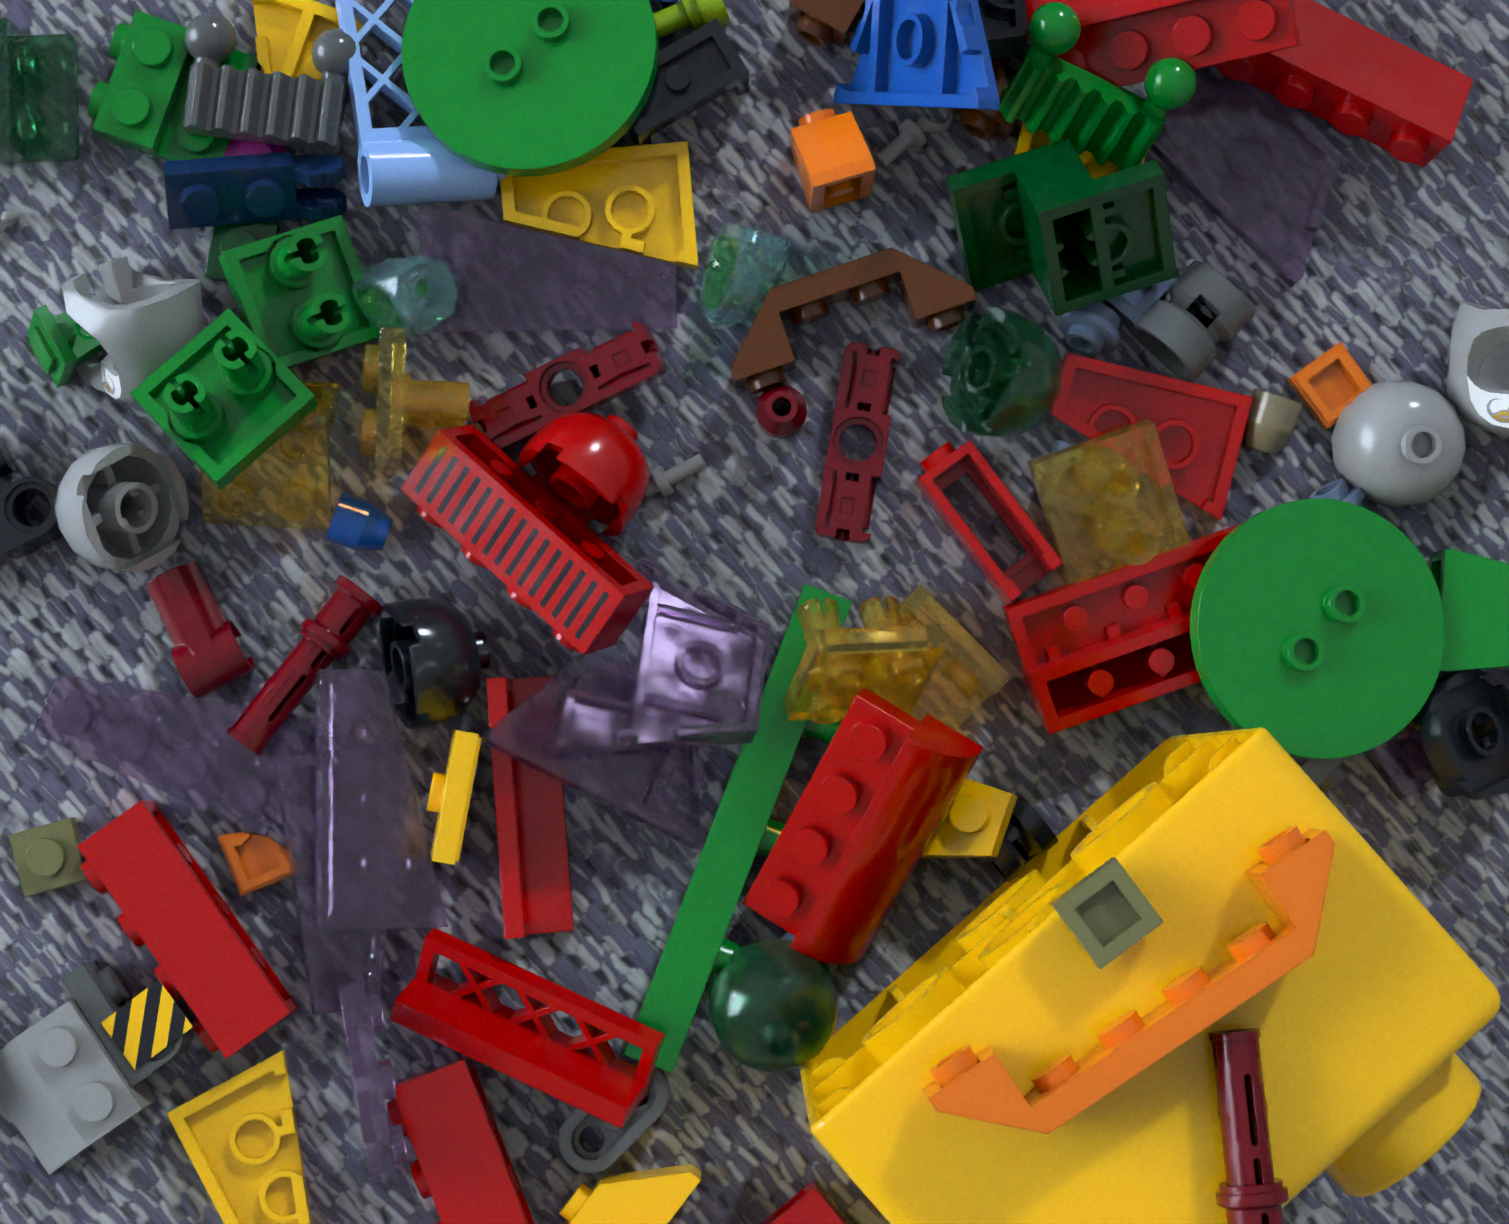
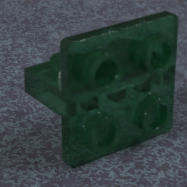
(38, 97)

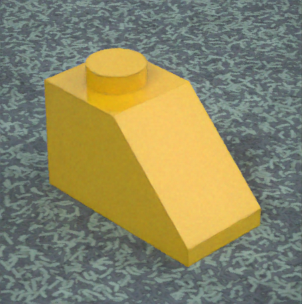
(633, 1197)

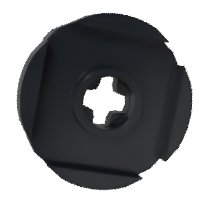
(1445, 722)

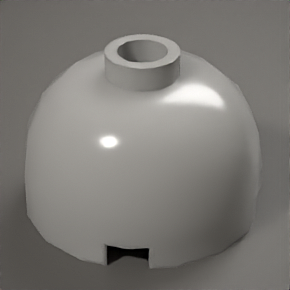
(1399, 443)
(122, 507)

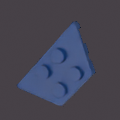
(921, 56)

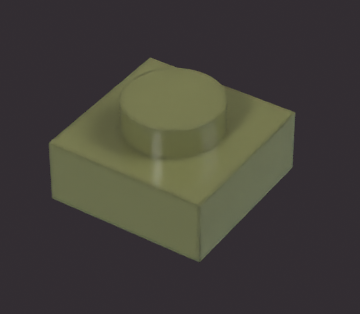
(48, 856)
(1106, 913)

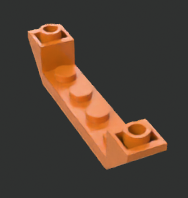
(1293, 886)

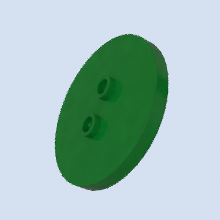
(529, 80)
(1318, 628)

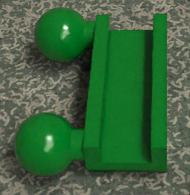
(1083, 106)

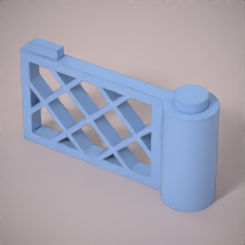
(404, 161)

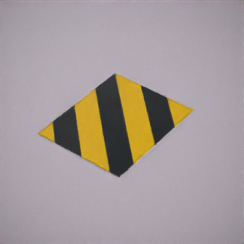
(146, 1024)

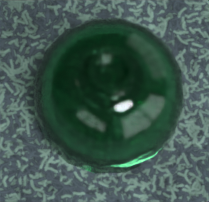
(1000, 374)
(773, 1006)

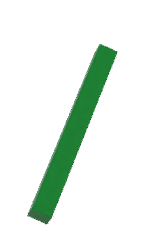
(736, 835)

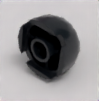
(432, 659)

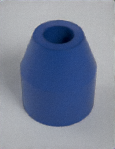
(358, 524)

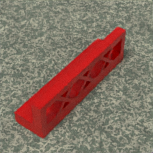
(529, 830)
(526, 1040)

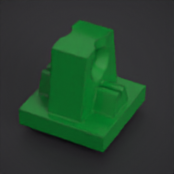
(60, 344)

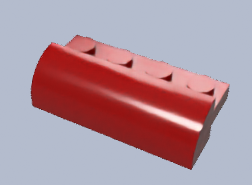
(1128, 36)
(1110, 636)
(860, 828)

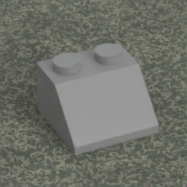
(65, 1087)

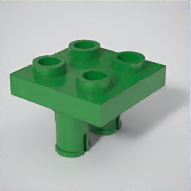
(299, 291)
(224, 398)

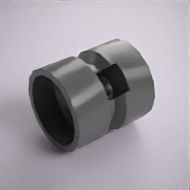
(1182, 339)

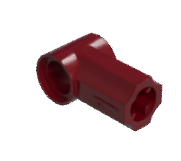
(202, 637)

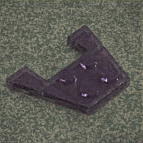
(692, 678)

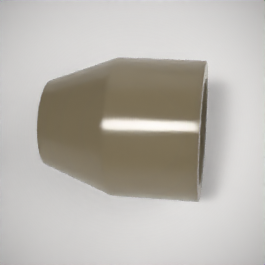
(1270, 421)

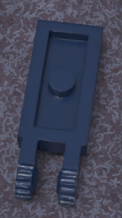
(252, 189)

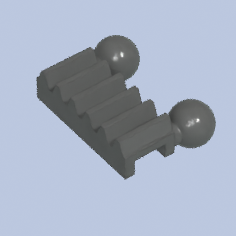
(263, 105)

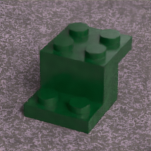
(1069, 230)

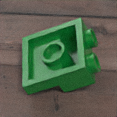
(149, 91)

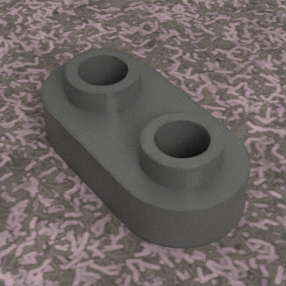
(616, 1139)

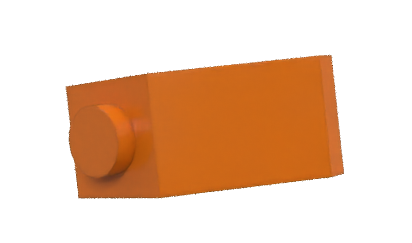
(831, 159)

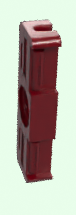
(605, 373)
(860, 401)

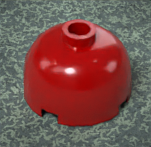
(590, 467)

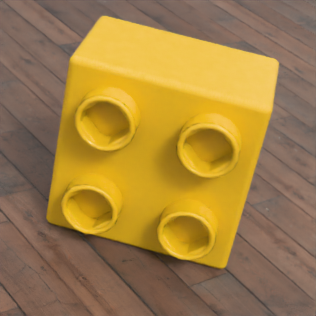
(1348, 1041)

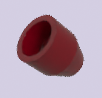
(781, 426)

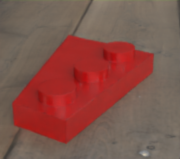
(1194, 422)

